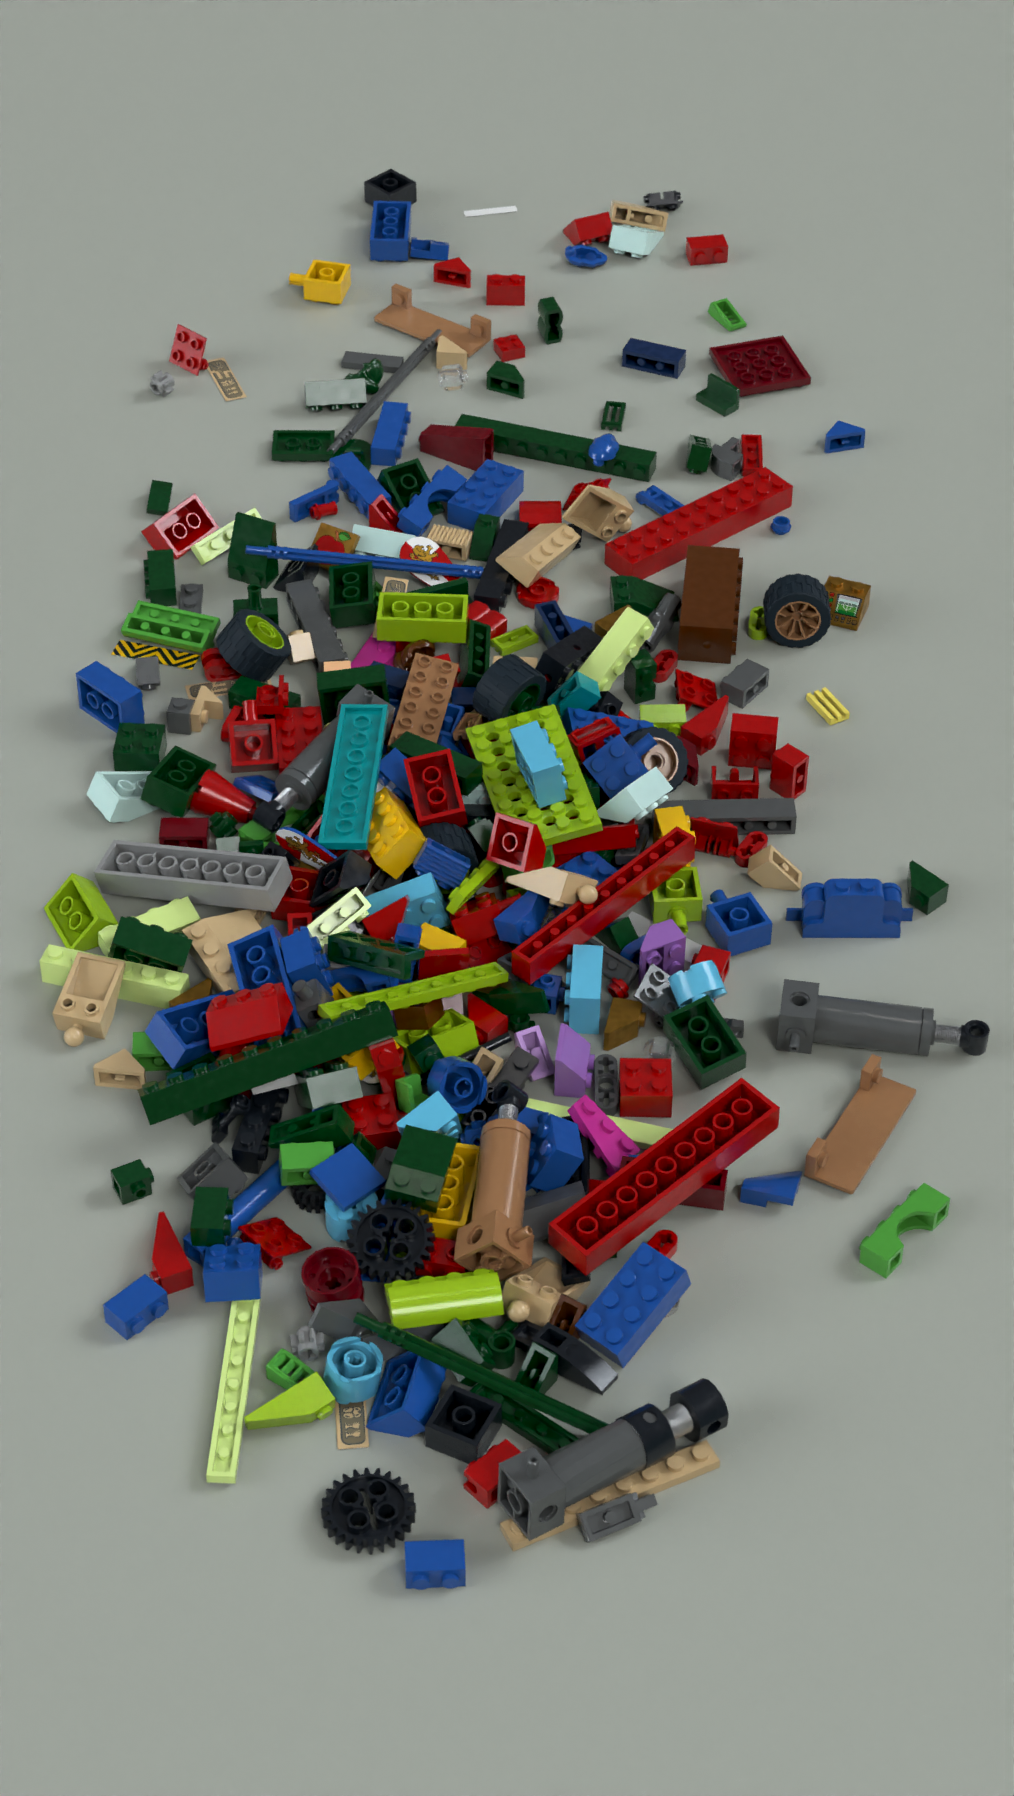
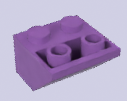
(663, 947)

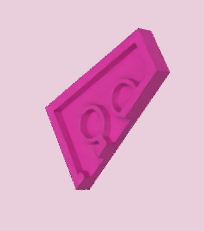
(375, 651)
(605, 1135)

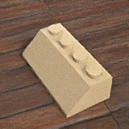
(538, 551)

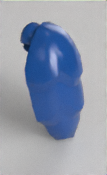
(585, 256)
(603, 449)

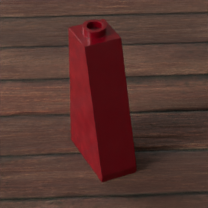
(458, 444)

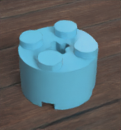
(696, 983)
(339, 1222)
(353, 1370)

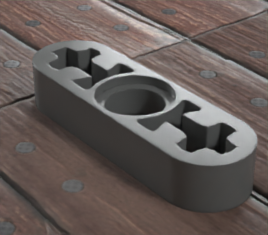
(610, 1077)

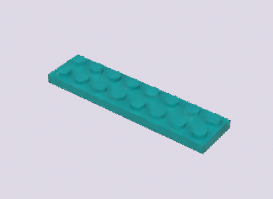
(353, 777)

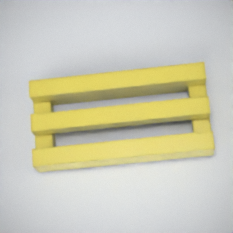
(831, 705)

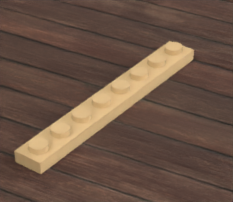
(668, 1473)

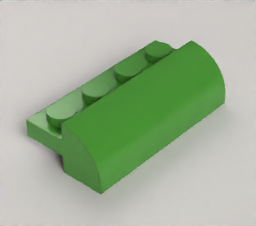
(171, 627)

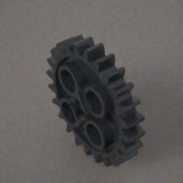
(415, 1243)
(343, 1517)

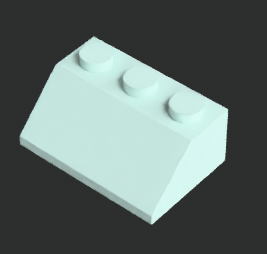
(379, 541)
(637, 798)

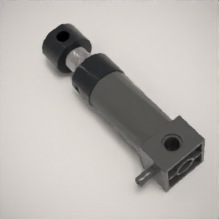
(539, 1488)

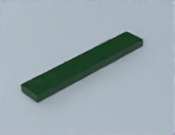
(528, 1421)

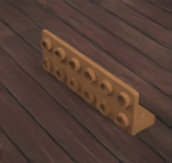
(421, 324)
(425, 698)
(860, 1131)

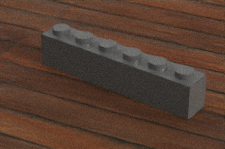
(312, 617)
(765, 815)

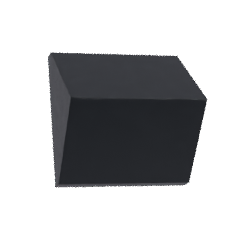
(297, 571)

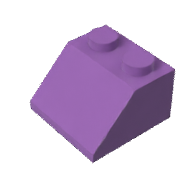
(572, 1064)

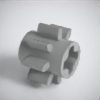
(162, 383)
(307, 1343)

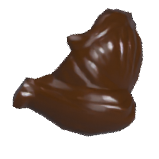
(405, 658)

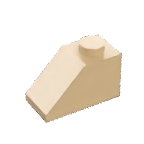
(773, 870)

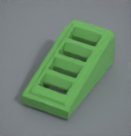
(723, 307)
(282, 1364)

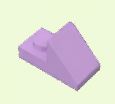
(533, 1042)

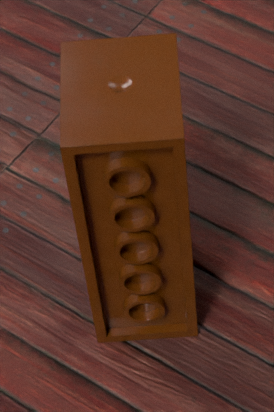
(710, 604)

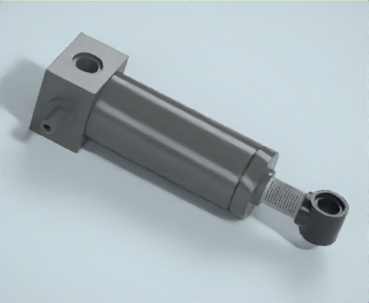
(309, 772)
(866, 1024)

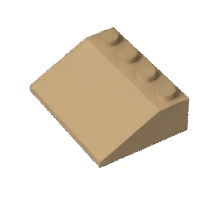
(211, 948)

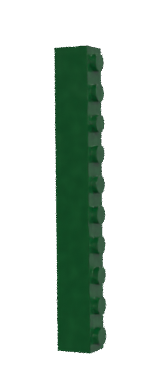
(563, 449)
(267, 1062)

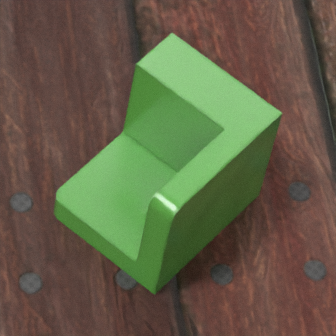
(409, 1092)

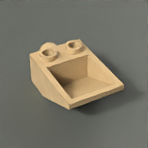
(600, 512)
(558, 885)
(88, 998)
(536, 1291)

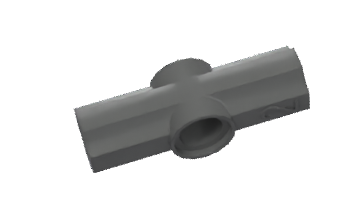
(662, 620)

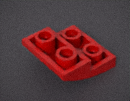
(540, 512)

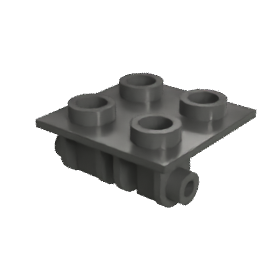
(656, 993)

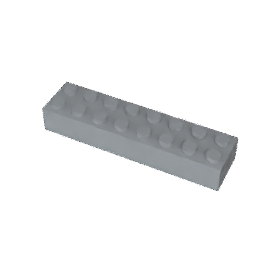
(199, 873)

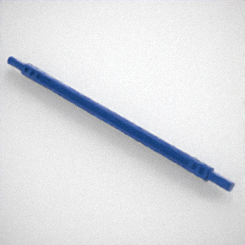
(378, 562)

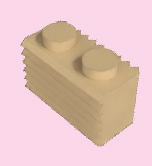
(452, 541)

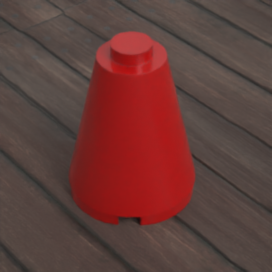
(221, 796)

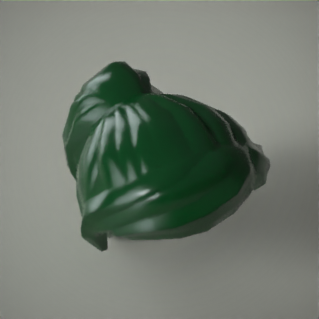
(372, 373)

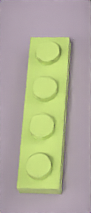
(217, 541)

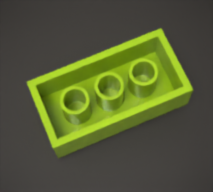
(422, 616)

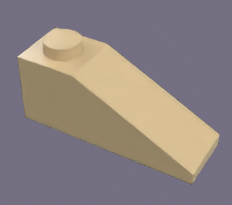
(638, 215)

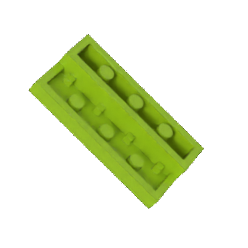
(444, 1298)

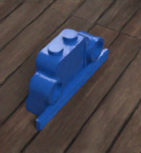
(850, 909)

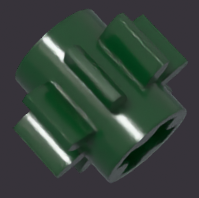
(223, 824)

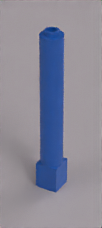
(246, 1207)

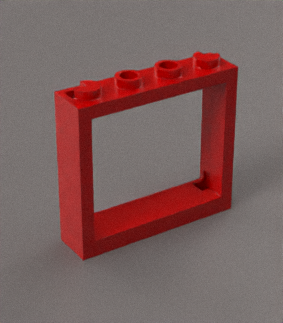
(612, 837)

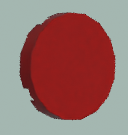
(539, 592)

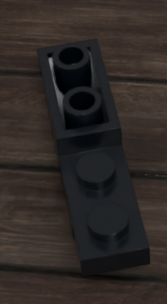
(516, 1070)
(575, 1359)

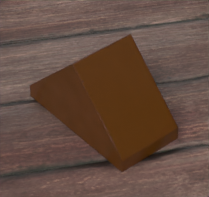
(419, 1016)
(567, 1314)

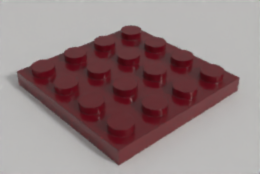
(760, 365)

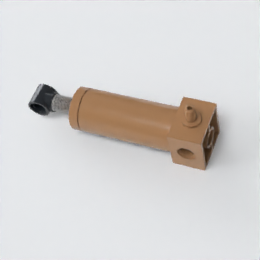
(496, 1230)

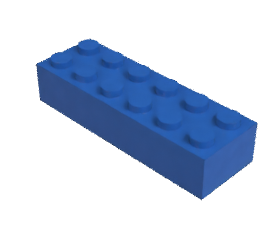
(260, 961)

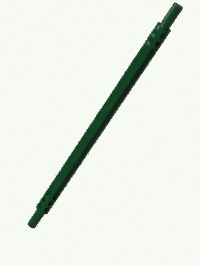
(481, 1374)

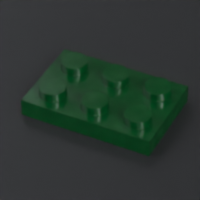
(302, 445)

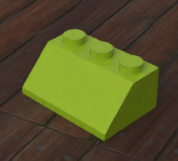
(79, 913)
(452, 1034)

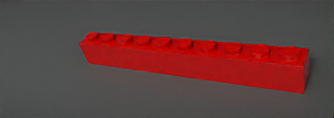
(614, 898)

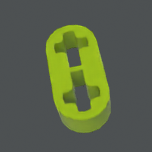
(755, 622)

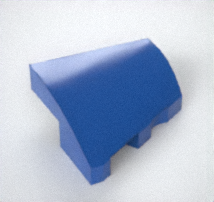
(429, 249)
(774, 1188)

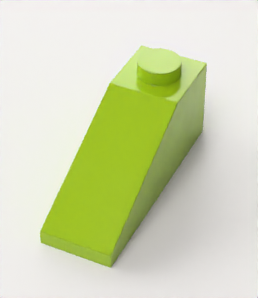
(297, 1405)

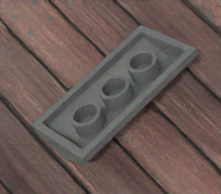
(547, 1206)

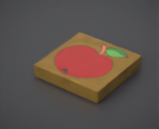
(334, 540)

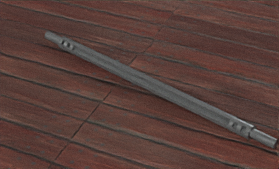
(384, 392)

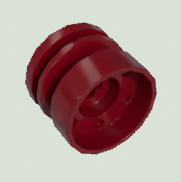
(331, 1276)

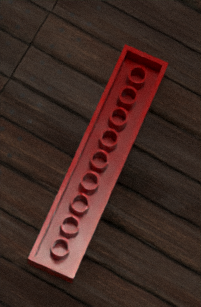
(699, 524)
(663, 1176)

